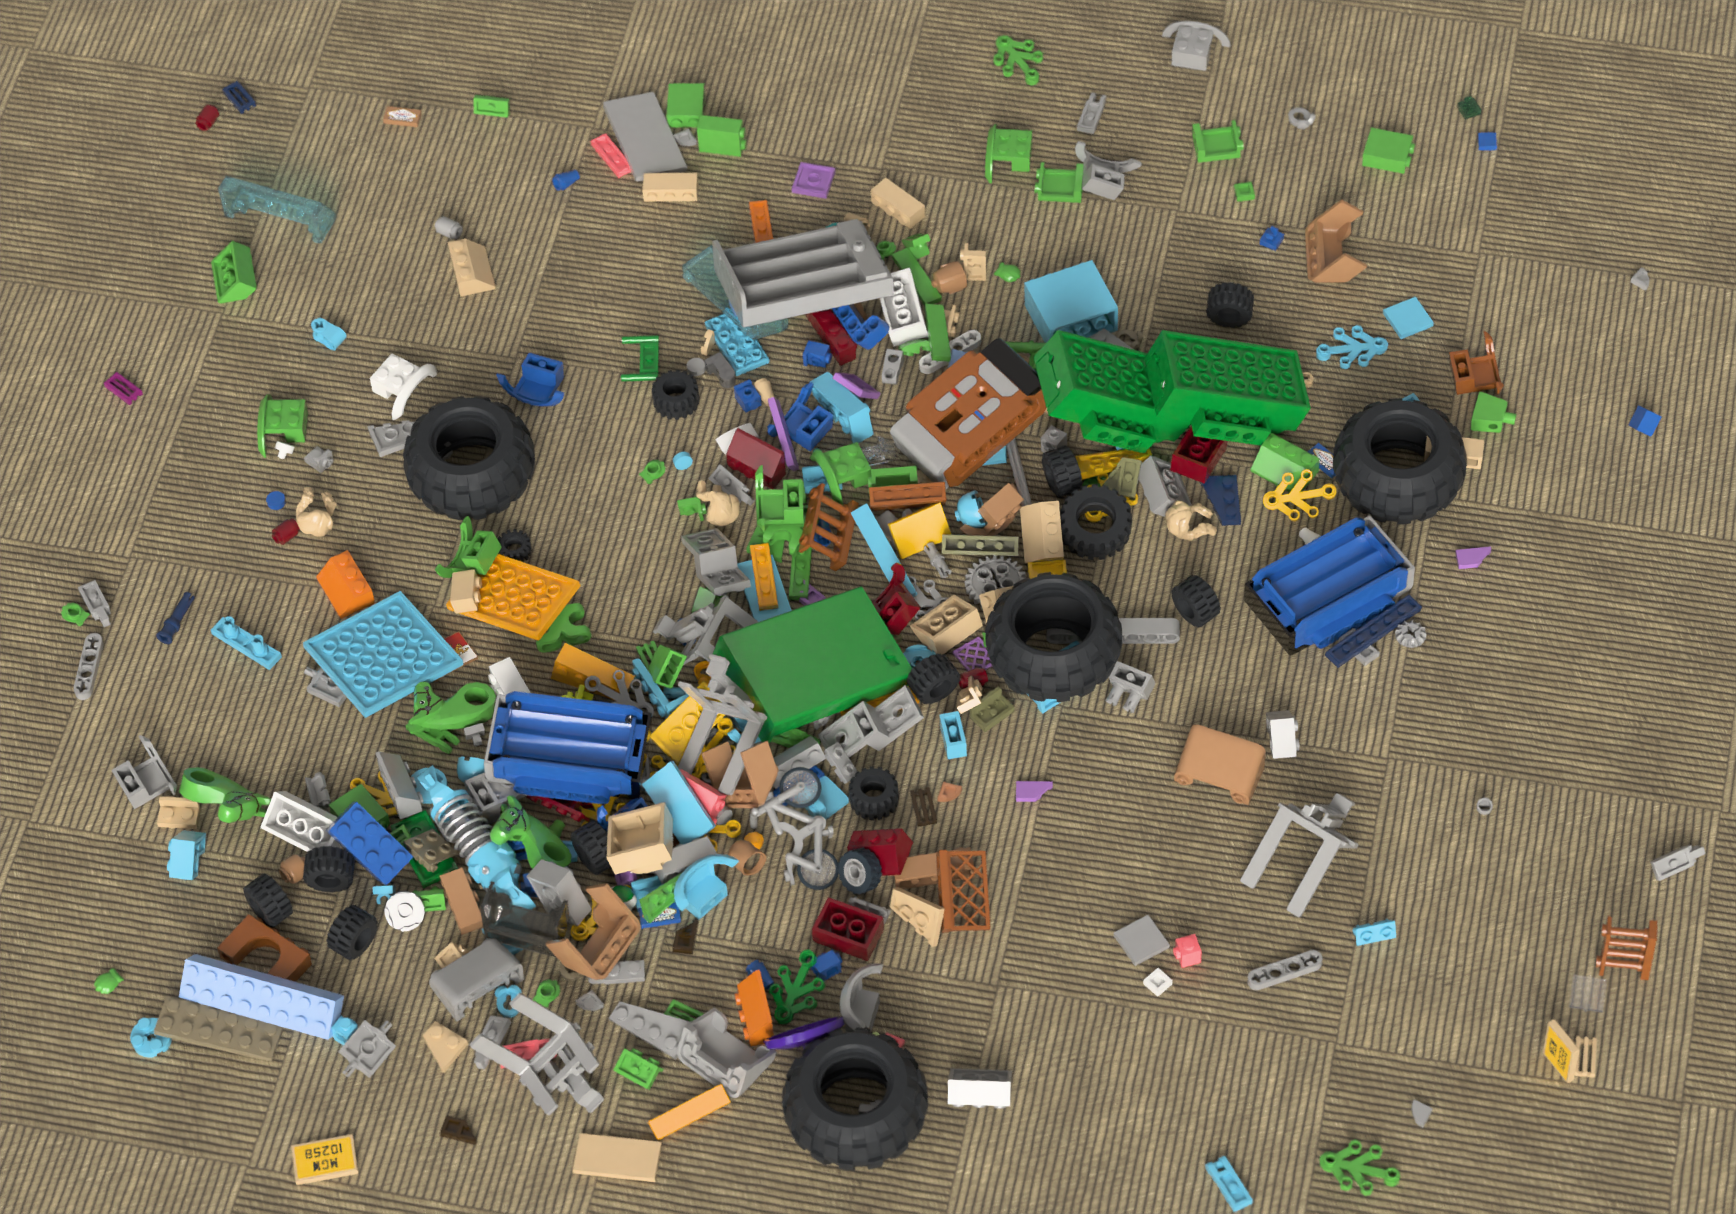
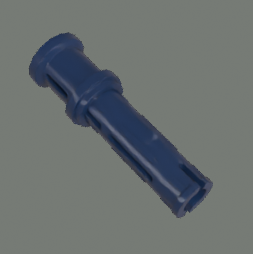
(172, 624)

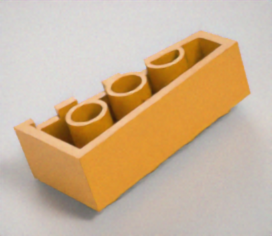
(575, 666)

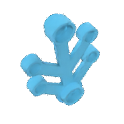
(1374, 345)

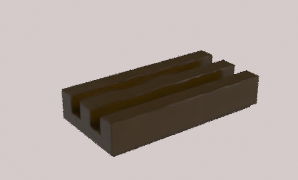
(921, 793)

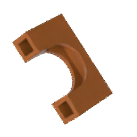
(253, 934)

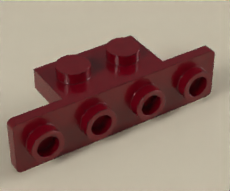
(562, 807)

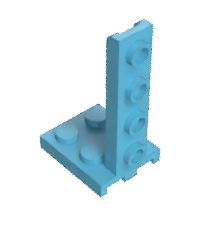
(655, 695)

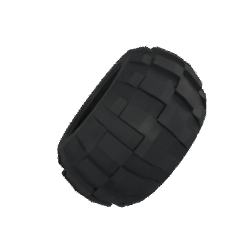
(477, 487)
(1396, 492)
(1048, 604)
(863, 1137)

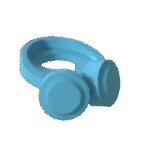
(501, 994)

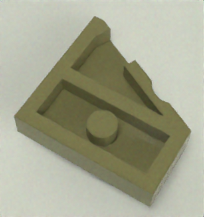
(1125, 477)

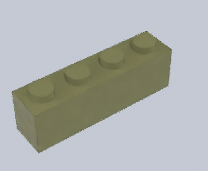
(980, 544)

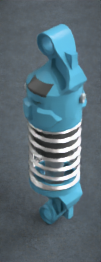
(483, 857)

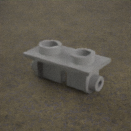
(838, 757)
(318, 795)
(881, 911)

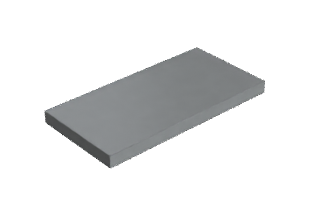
(644, 135)

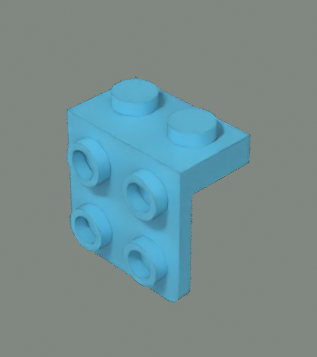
(829, 801)

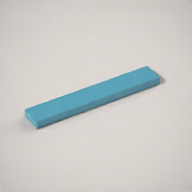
(879, 543)

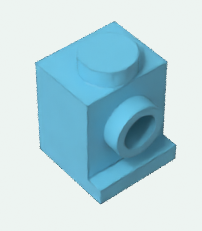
(343, 1027)

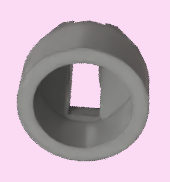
(1484, 803)

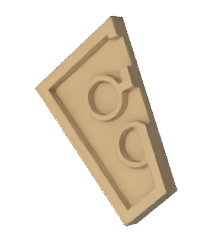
(919, 912)

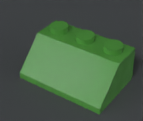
(233, 273)
(1283, 457)

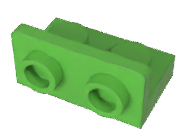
(638, 1068)

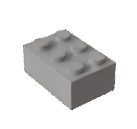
(557, 884)

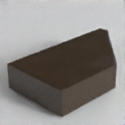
(685, 938)
(457, 1130)

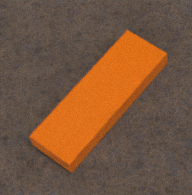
(760, 221)

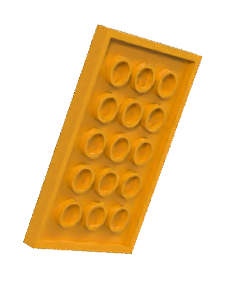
(521, 597)

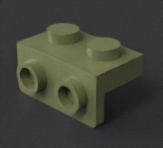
(992, 710)

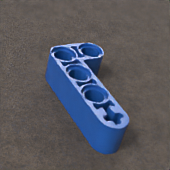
(862, 332)

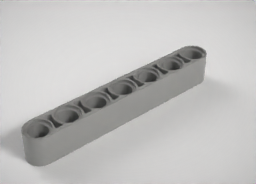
(1133, 632)

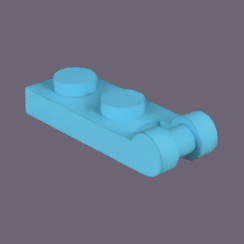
(1229, 1183)

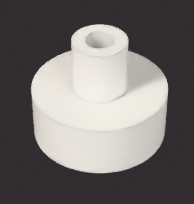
(284, 449)

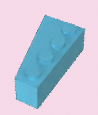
(844, 406)

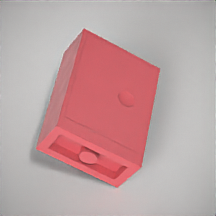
(709, 797)

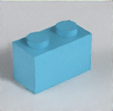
(953, 735)

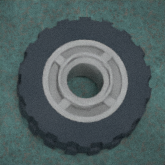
(859, 870)

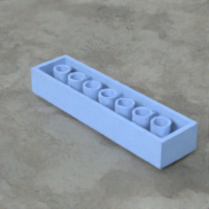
(260, 996)

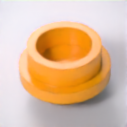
(755, 838)

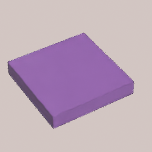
(813, 180)
(856, 385)

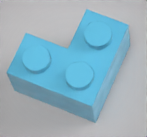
(185, 854)

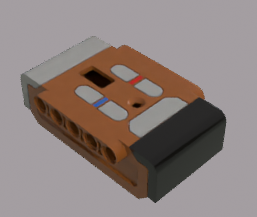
(969, 413)

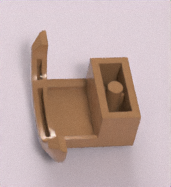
(997, 511)

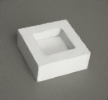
(1157, 982)

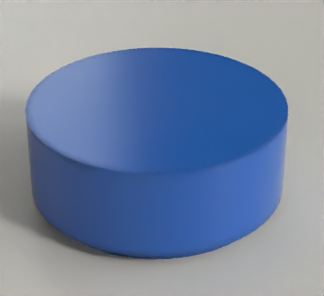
(276, 500)

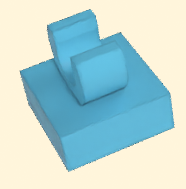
(383, 891)

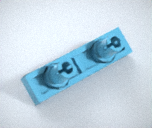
(246, 643)

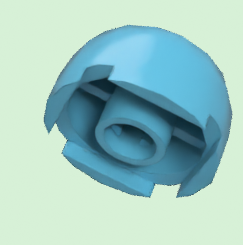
(968, 510)
(469, 768)

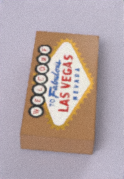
(402, 116)

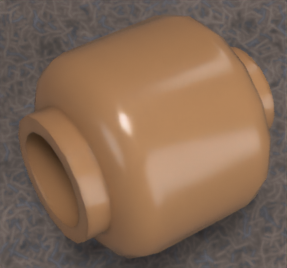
(292, 869)

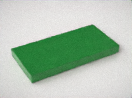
(417, 825)

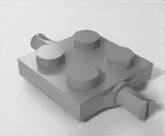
(324, 687)
(367, 1048)

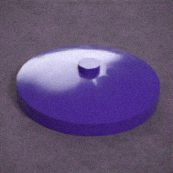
(804, 1034)

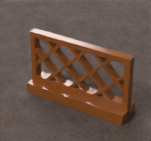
(907, 496)
(946, 895)

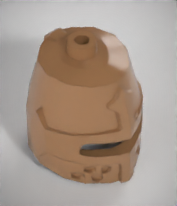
(949, 278)

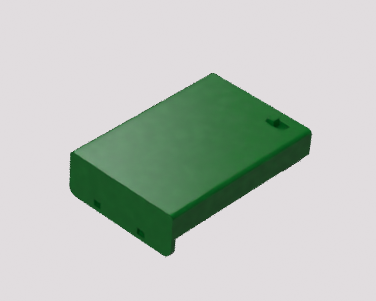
(814, 661)

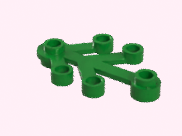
(795, 989)

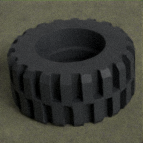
(1095, 499)

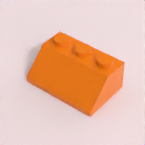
(345, 585)
(754, 1009)

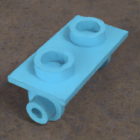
(1372, 933)

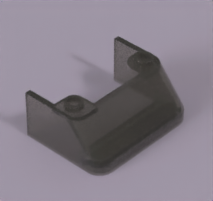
(520, 925)

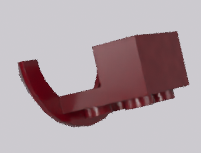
(896, 603)

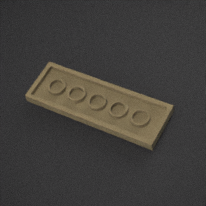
(217, 1029)

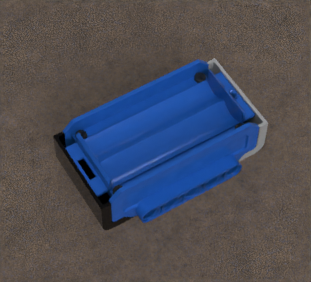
(1329, 585)
(568, 747)

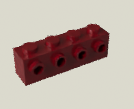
(833, 334)

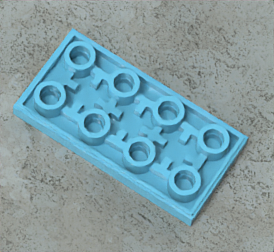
(739, 350)
(751, 593)
(688, 813)

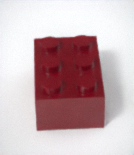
(1197, 456)
(848, 929)

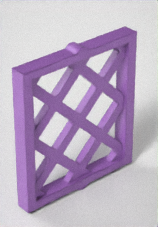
(967, 646)

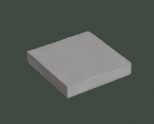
(1141, 940)

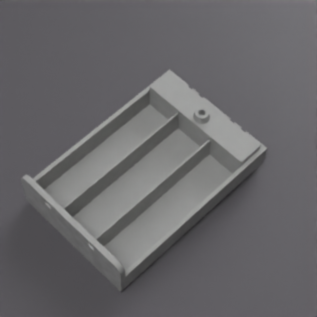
(802, 273)

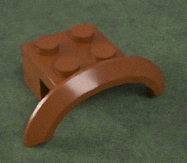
(1477, 372)

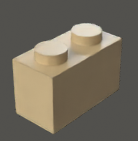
(465, 591)

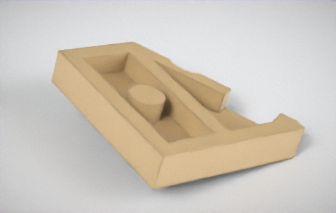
(444, 1044)

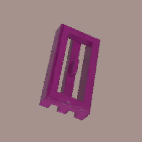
(132, 396)

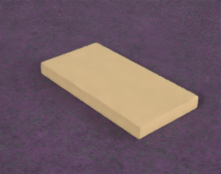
(617, 1157)

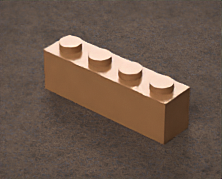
(922, 870)

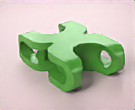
(787, 532)
(564, 630)

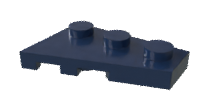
(1224, 497)

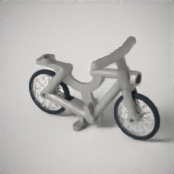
(801, 789)

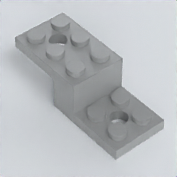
(716, 562)
(873, 725)
(487, 797)

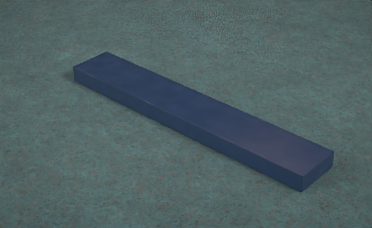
(1373, 631)

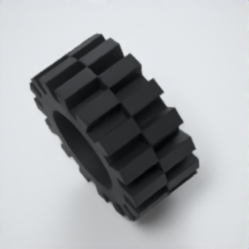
(515, 538)

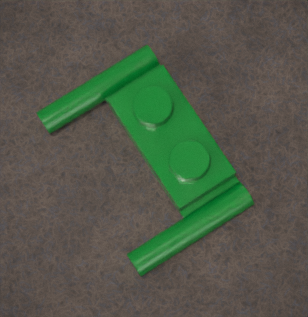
(648, 358)

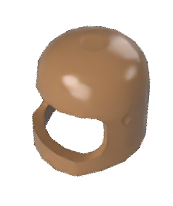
(743, 851)

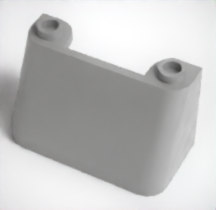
(475, 976)
(720, 1055)

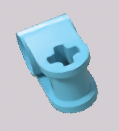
(327, 333)

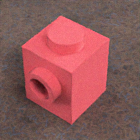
(1187, 950)

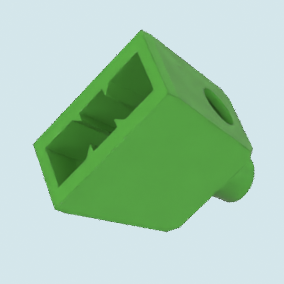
(1491, 414)
(666, 666)

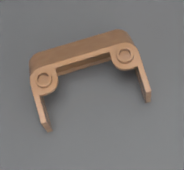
(1324, 245)
(755, 780)
(608, 943)

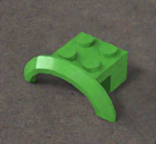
(1008, 146)
(281, 417)
(842, 466)
(778, 505)
(473, 552)

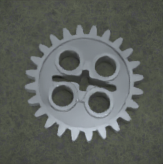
(1005, 576)

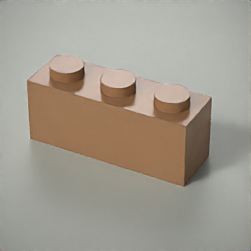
(462, 900)

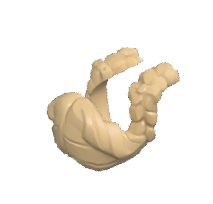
(722, 508)
(1179, 517)
(317, 521)

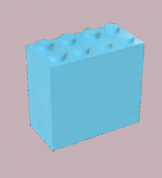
(1071, 302)

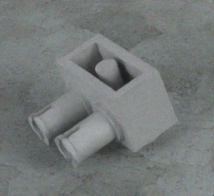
(1130, 680)

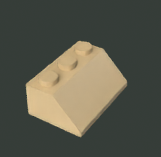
(471, 267)
(1041, 532)
(947, 625)

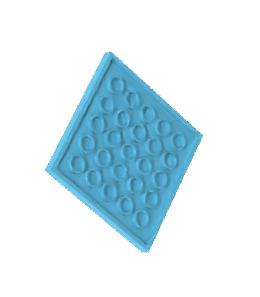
(382, 653)

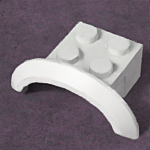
(399, 378)

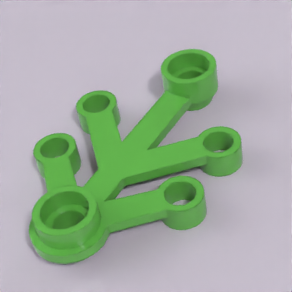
(1006, 44)
(1357, 1167)

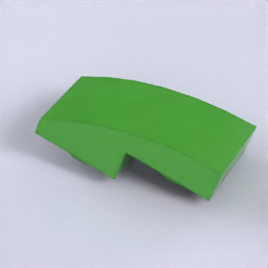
(912, 347)

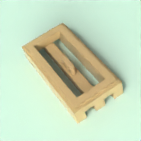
(1586, 1041)

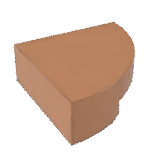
(949, 792)

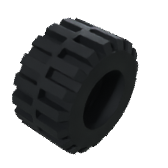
(1230, 305)
(679, 405)
(1061, 471)
(1195, 601)
(933, 679)
(870, 780)
(591, 846)
(328, 869)
(268, 900)
(352, 932)

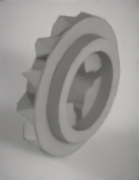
(1408, 640)

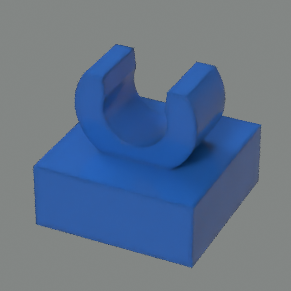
(1272, 238)

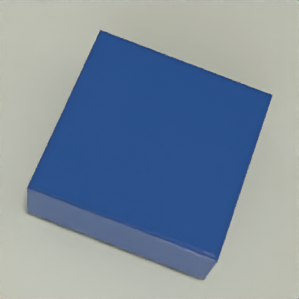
(1487, 141)

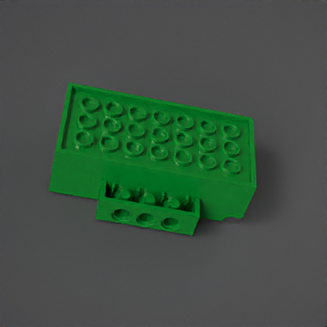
(1226, 386)
(1102, 391)

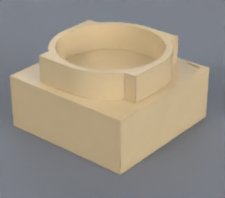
(640, 839)

